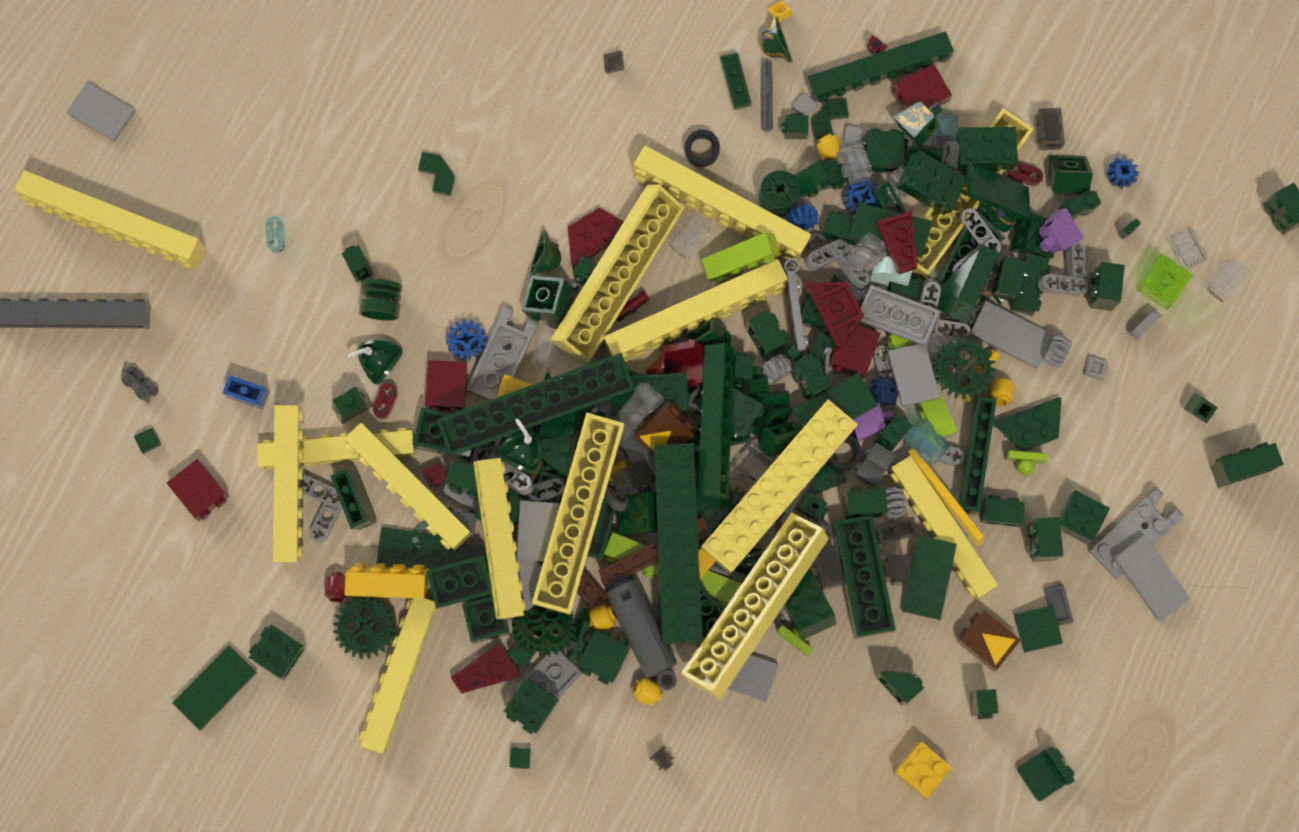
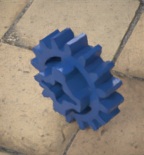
(856, 196)
(473, 340)

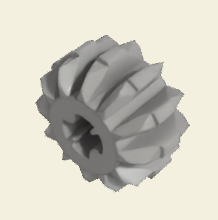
(1057, 351)
(777, 368)
(896, 503)

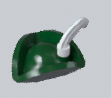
(377, 358)
(522, 450)

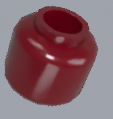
(335, 587)

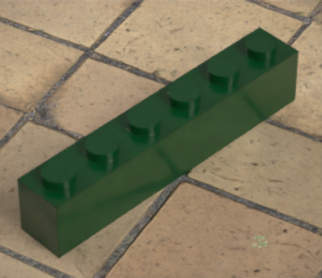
(977, 454)

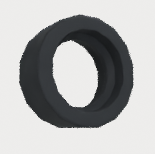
(702, 134)
(857, 452)

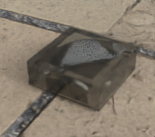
(614, 62)

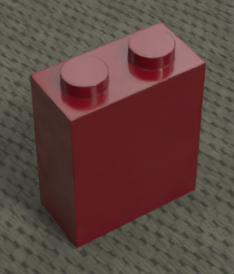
(924, 87)
(855, 352)
(446, 385)
(198, 490)

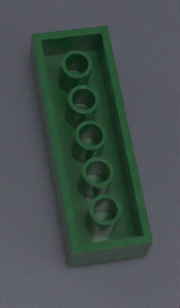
(864, 577)

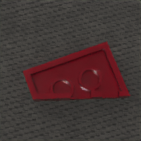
(899, 240)
(486, 671)

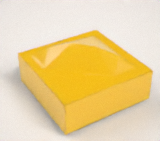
(780, 10)

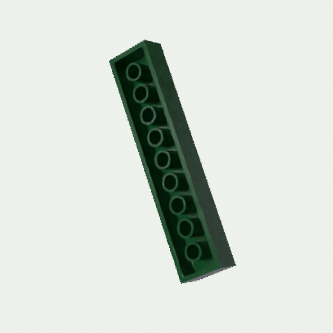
(535, 404)
(678, 544)

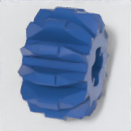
(1122, 165)
(803, 216)

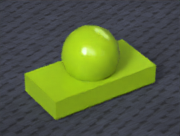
(1026, 460)
(793, 638)

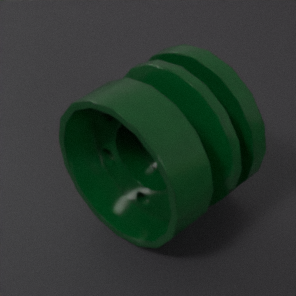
(779, 202)
(380, 299)

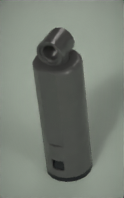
(642, 629)

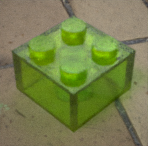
(1164, 281)

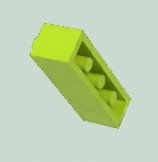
(741, 257)

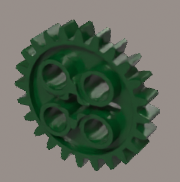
(976, 381)
(354, 613)
(544, 628)

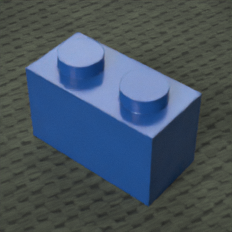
(245, 392)

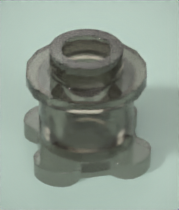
(662, 759)

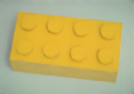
(387, 581)

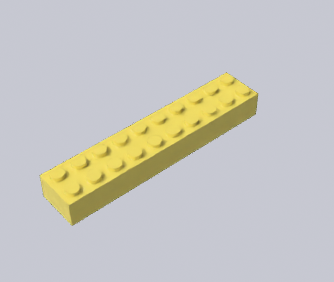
(718, 202)
(110, 220)
(948, 226)
(617, 273)
(693, 312)
(778, 486)
(578, 513)
(755, 606)

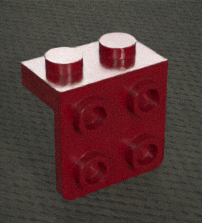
(688, 359)

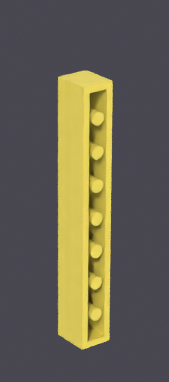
(333, 449)
(287, 483)
(411, 490)
(942, 526)
(498, 538)
(398, 675)

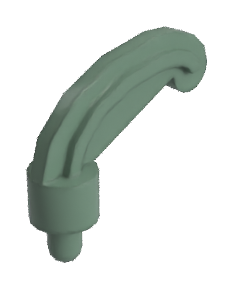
(419, 528)

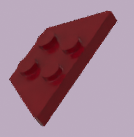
(592, 234)
(836, 308)

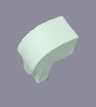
(886, 271)

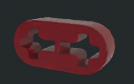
(1025, 178)
(381, 400)

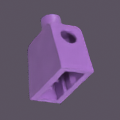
(1059, 232)
(872, 423)

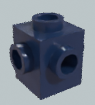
(884, 391)

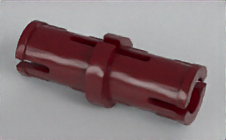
(633, 304)

